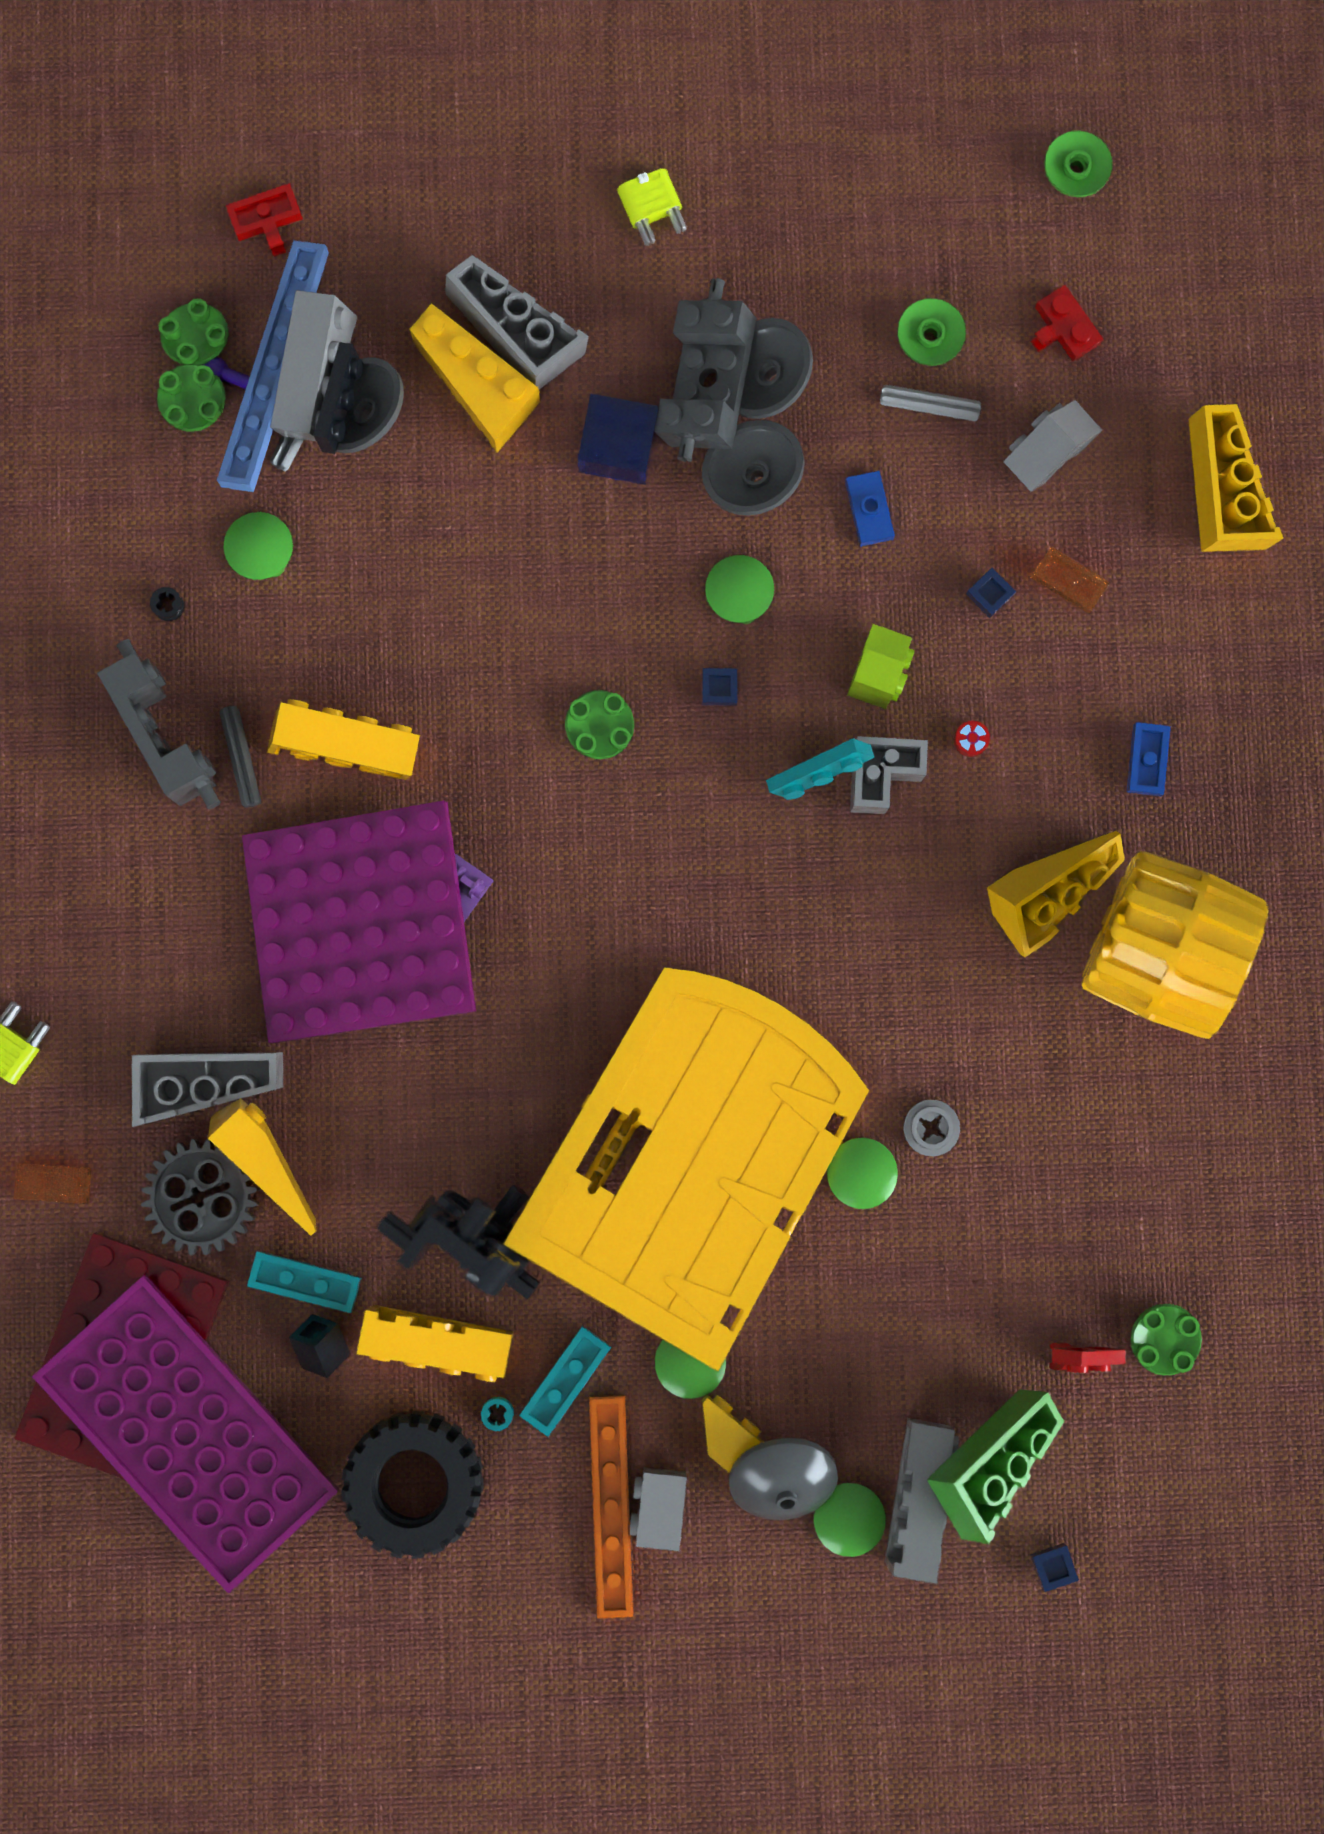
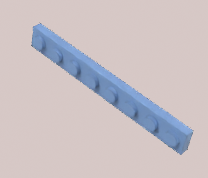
(252, 426)

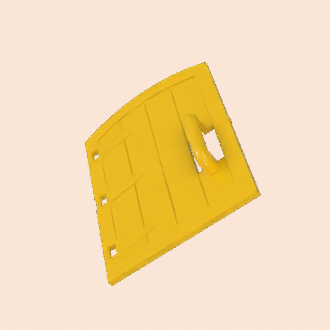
(735, 1136)

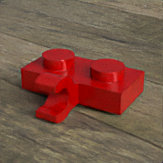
(265, 215)
(1066, 324)
(1085, 1358)

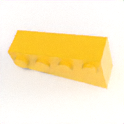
(478, 378)
(1228, 484)
(343, 740)
(434, 1342)

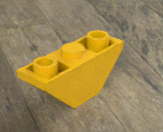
(725, 1434)

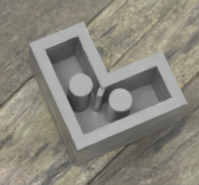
(1054, 441)
(893, 761)

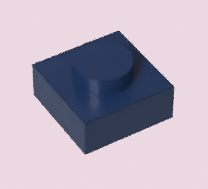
(990, 592)
(719, 686)
(1054, 1567)

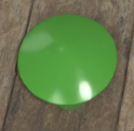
(193, 333)
(190, 397)
(258, 546)
(739, 589)
(599, 724)
(862, 1173)
(1166, 1339)
(684, 1374)
(850, 1520)

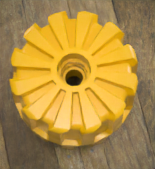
(1175, 945)

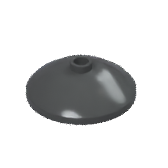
(780, 350)
(375, 406)
(758, 450)
(783, 1478)

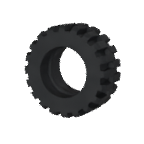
(384, 1525)

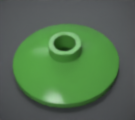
(1079, 150)
(933, 317)

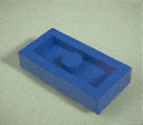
(869, 508)
(1148, 759)

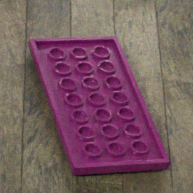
(186, 1433)

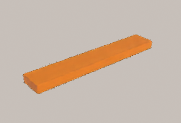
(611, 1506)

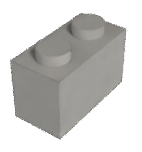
(660, 1508)

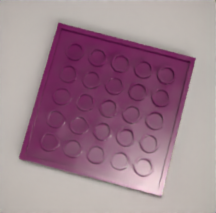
(358, 922)

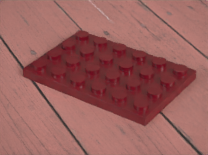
(103, 1277)

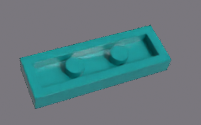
(820, 769)
(304, 1281)
(565, 1381)

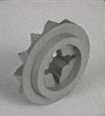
(948, 1126)

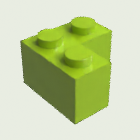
(880, 667)

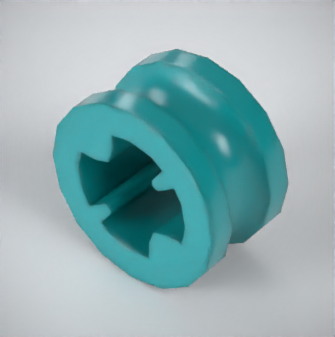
(508, 1415)

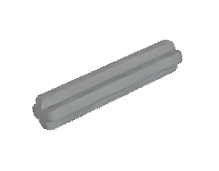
(930, 402)

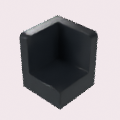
(319, 1345)

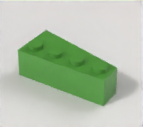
(994, 1463)

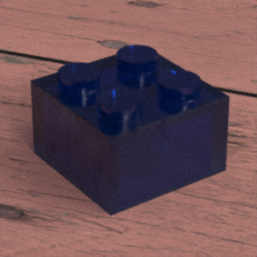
(617, 439)

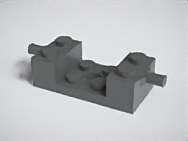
(714, 340)
(133, 688)

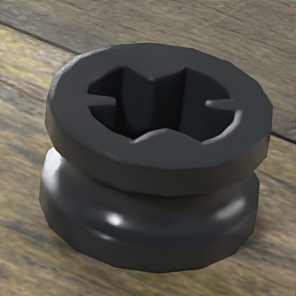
(156, 603)

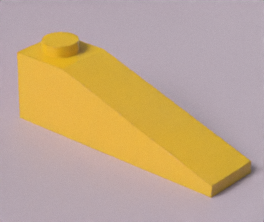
(1040, 894)
(249, 1144)

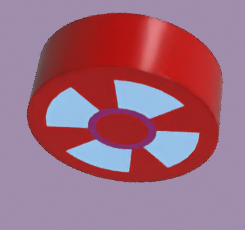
(971, 738)

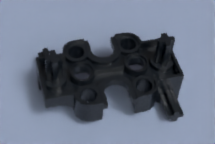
(471, 1235)

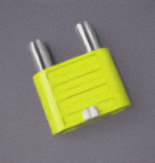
(649, 200)
(15, 1050)

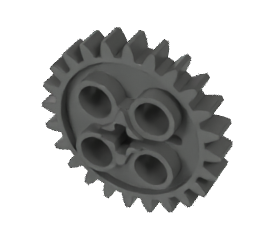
(212, 1226)

